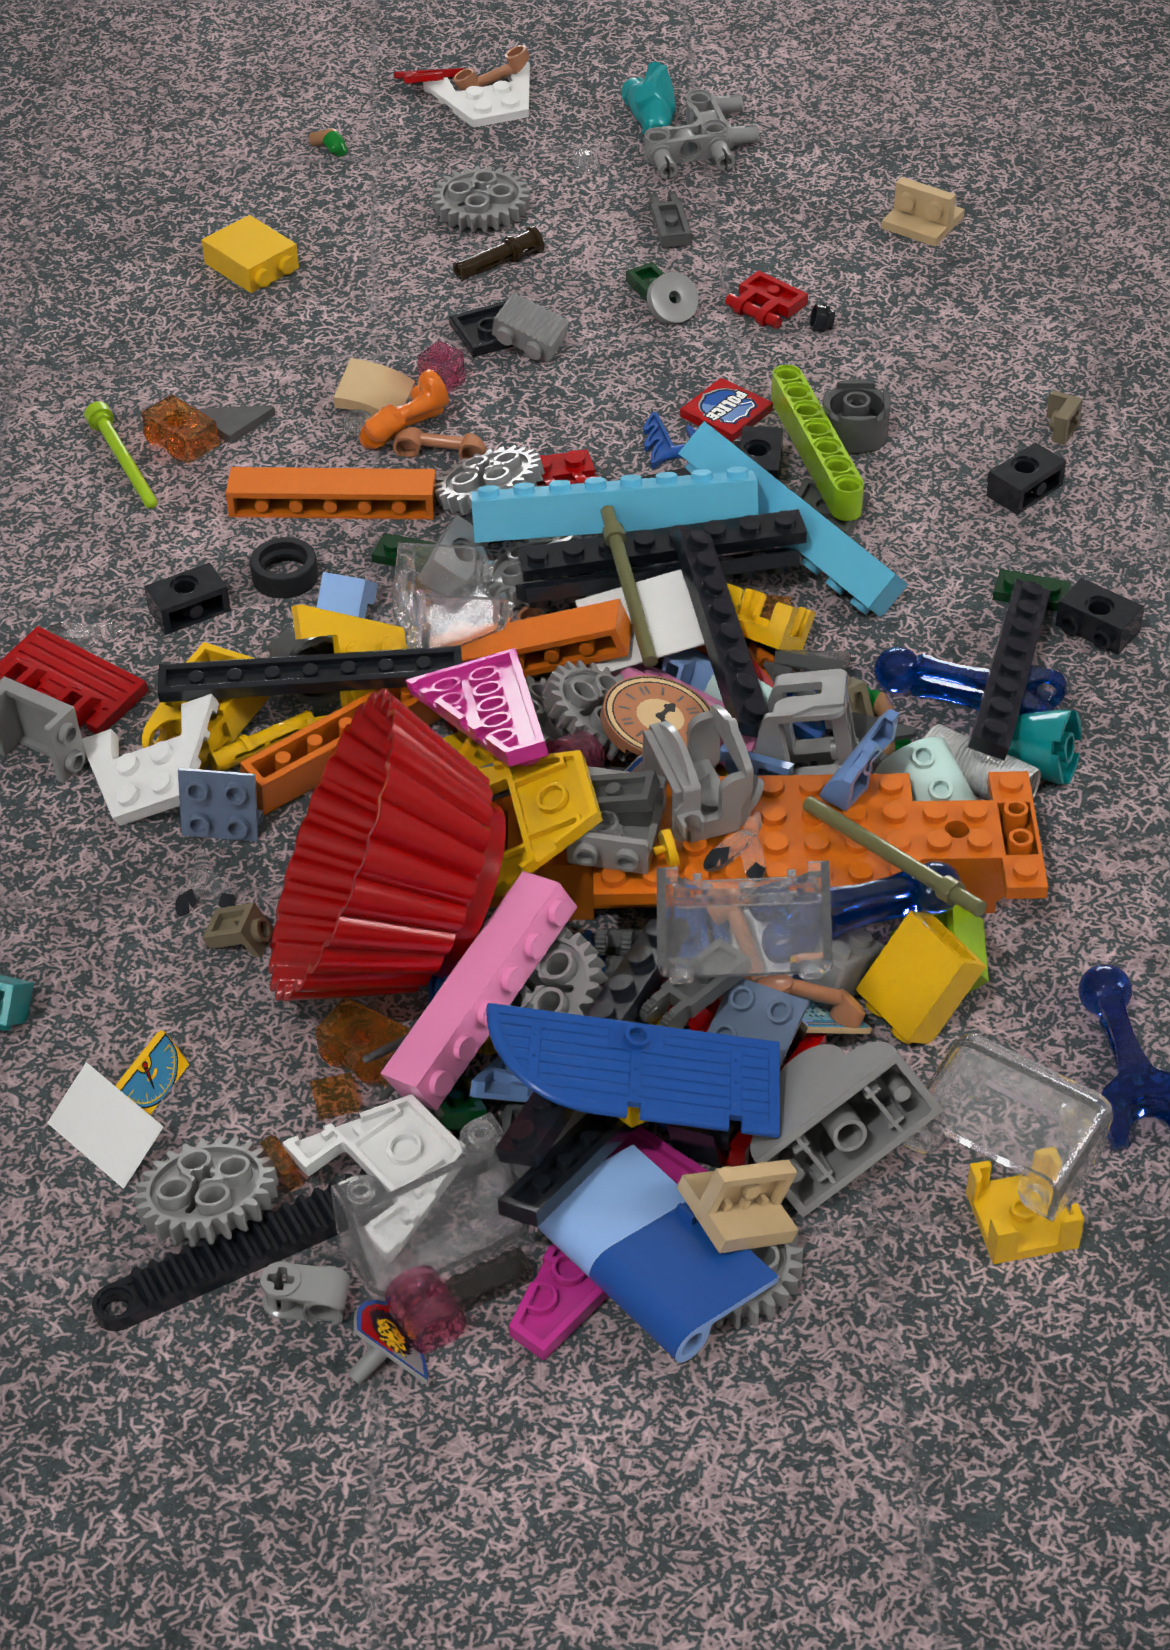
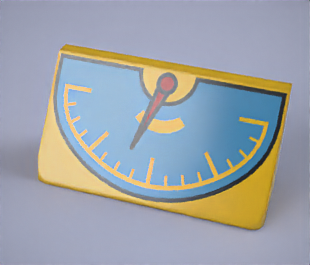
(153, 1072)

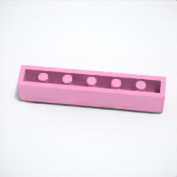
(488, 972)

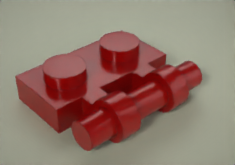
(772, 295)
(571, 466)

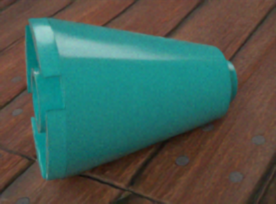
(1048, 743)

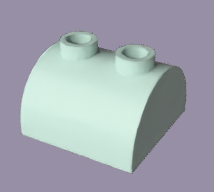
(931, 770)

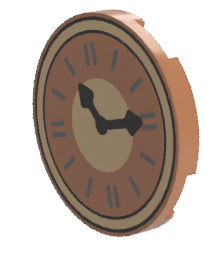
(644, 701)

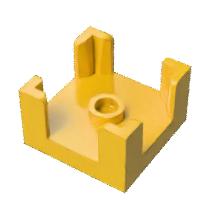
(785, 629)
(1009, 1226)

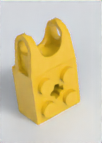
(223, 727)

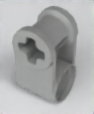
(308, 1295)

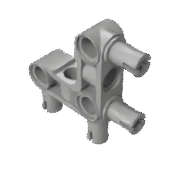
(705, 132)

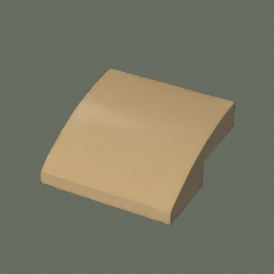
(371, 387)

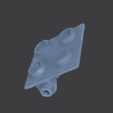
(218, 804)
(759, 1013)

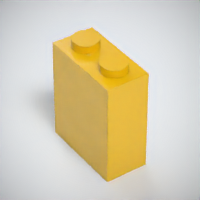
(250, 253)
(919, 978)

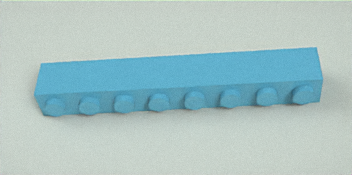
(638, 504)
(826, 546)

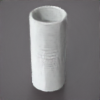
(977, 764)

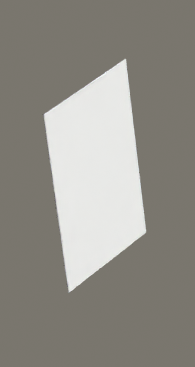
(105, 1125)

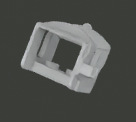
(832, 705)
(700, 801)

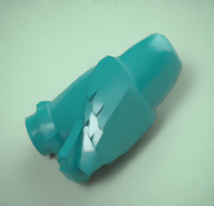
(651, 97)

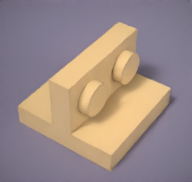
(922, 212)
(742, 1204)

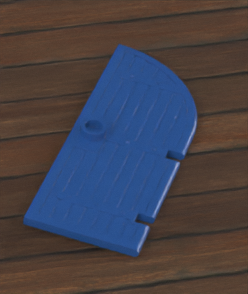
(661, 1070)

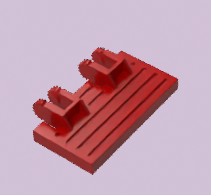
(74, 676)

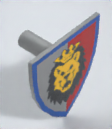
(384, 1339)

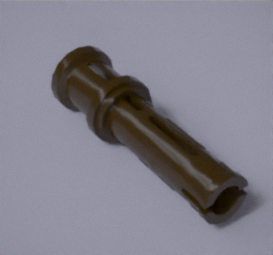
(511, 248)

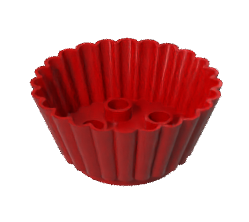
(386, 863)

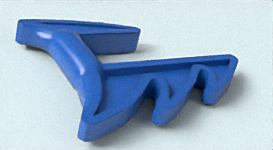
(660, 440)

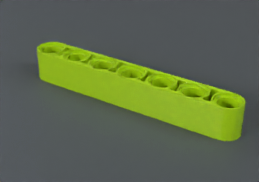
(817, 443)

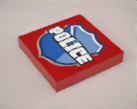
(726, 408)

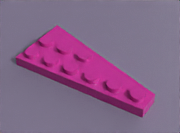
(488, 704)
(561, 1291)

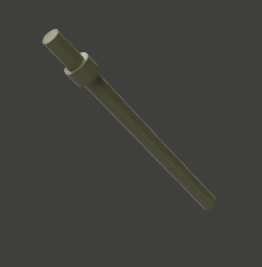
(615, 538)
(946, 888)

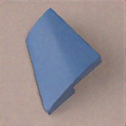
(854, 774)

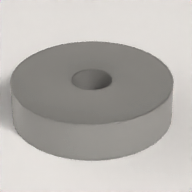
(685, 295)

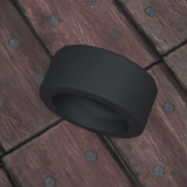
(287, 584)

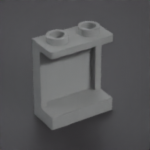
(41, 725)
(626, 852)

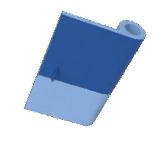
(651, 1253)

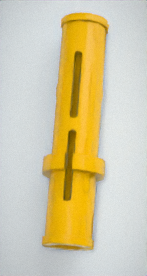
(246, 746)

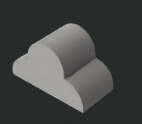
(842, 1117)

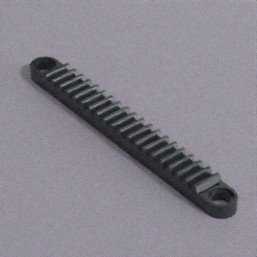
(211, 1266)

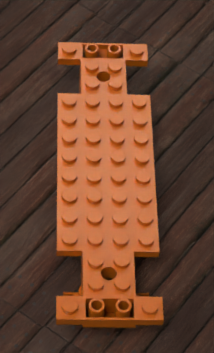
(985, 841)

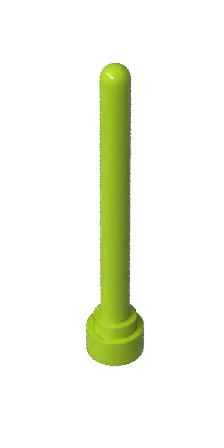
(101, 418)

